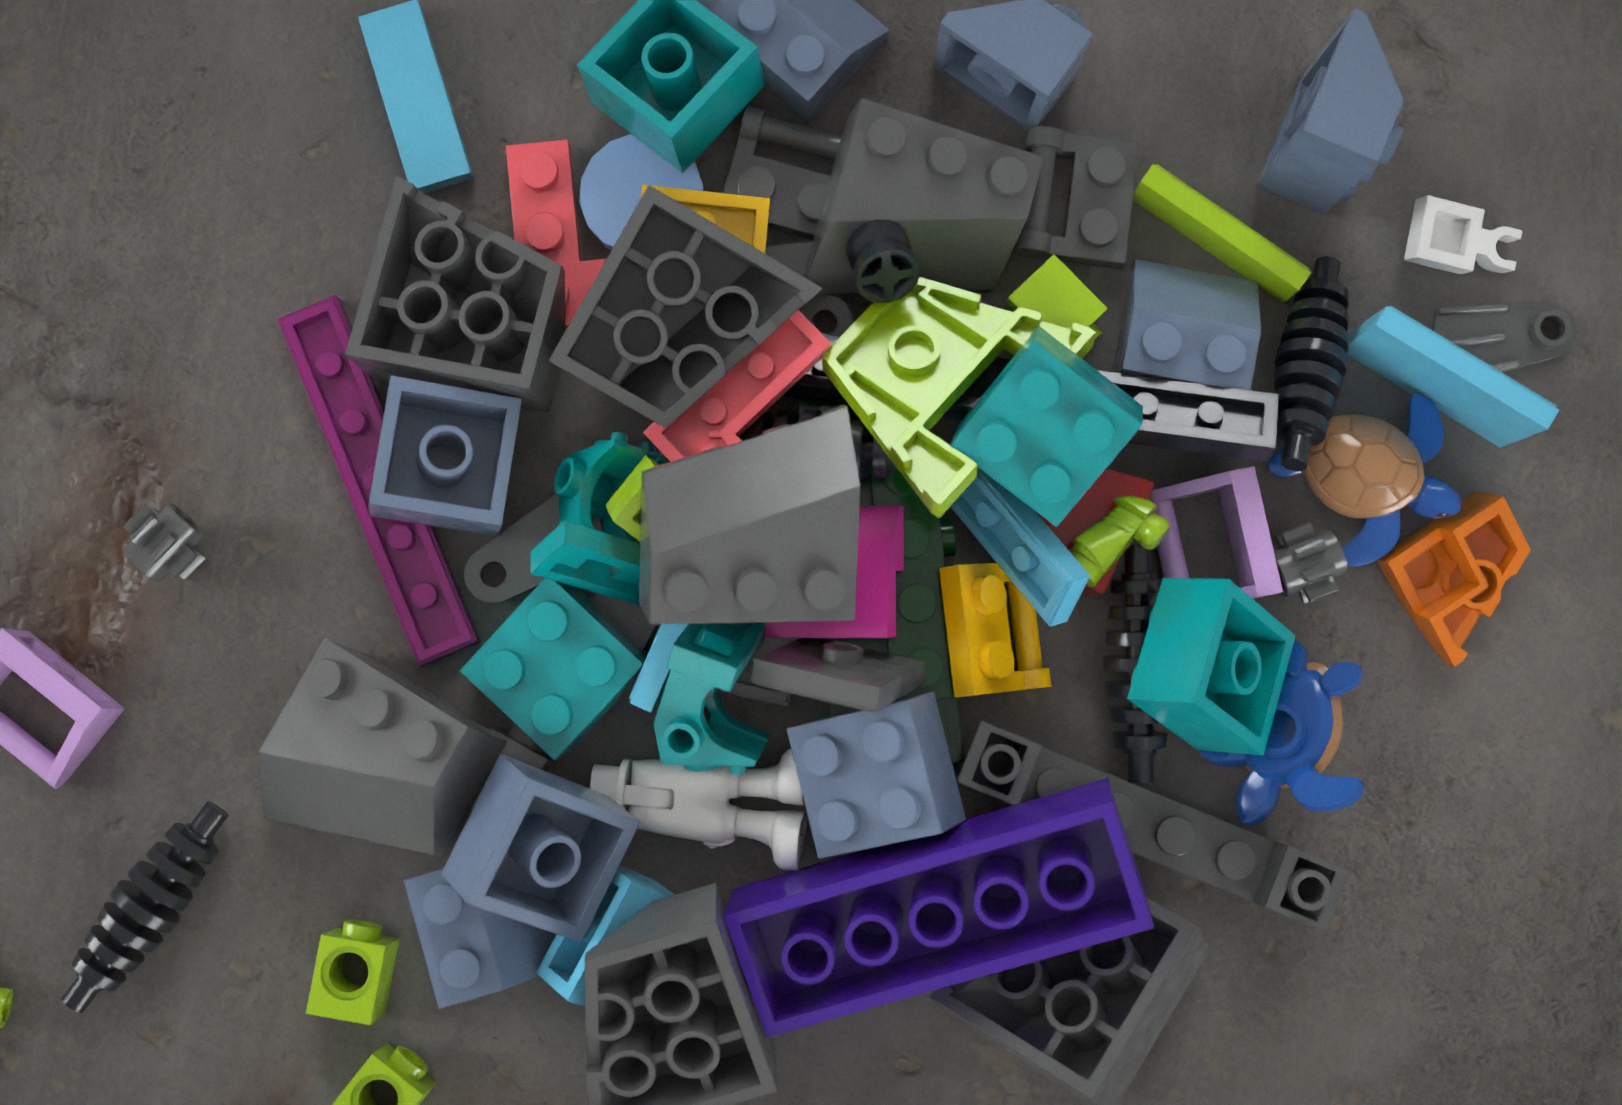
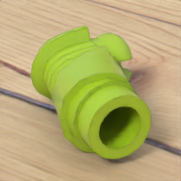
(1107, 540)

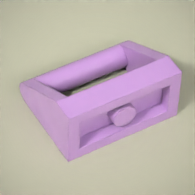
(1244, 522)
(68, 690)

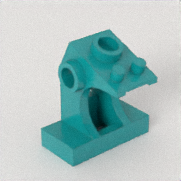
(577, 551)
(699, 663)

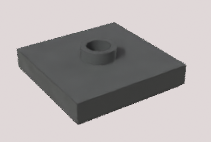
(839, 673)

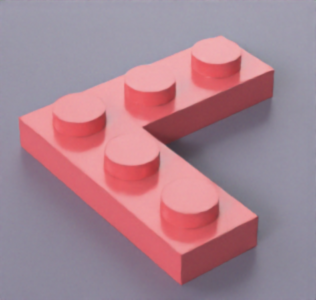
(547, 213)
(744, 391)

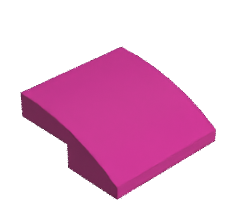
(877, 561)

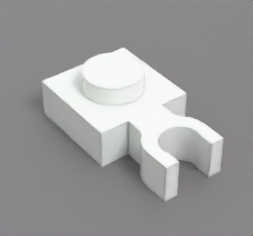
(1452, 238)

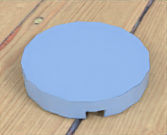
(615, 180)

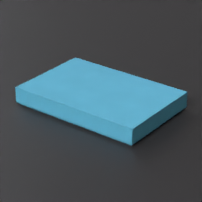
(1449, 377)

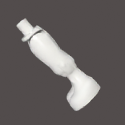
(698, 806)

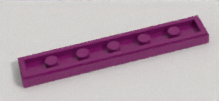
(352, 421)

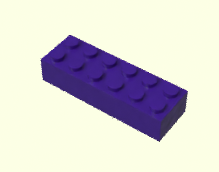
(938, 909)

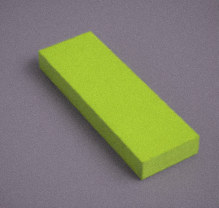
(1220, 234)

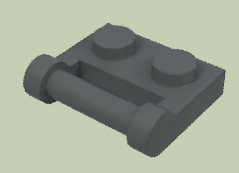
(793, 191)
(1096, 202)

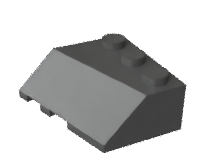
(945, 186)
(458, 304)
(675, 310)
(754, 529)
(372, 756)
(673, 1011)
(1089, 1011)

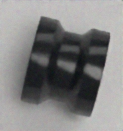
(897, 269)

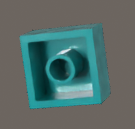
(672, 76)
(1048, 426)
(1212, 665)
(556, 666)

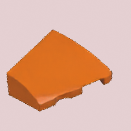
(1456, 570)

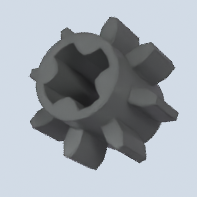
(164, 542)
(1309, 562)

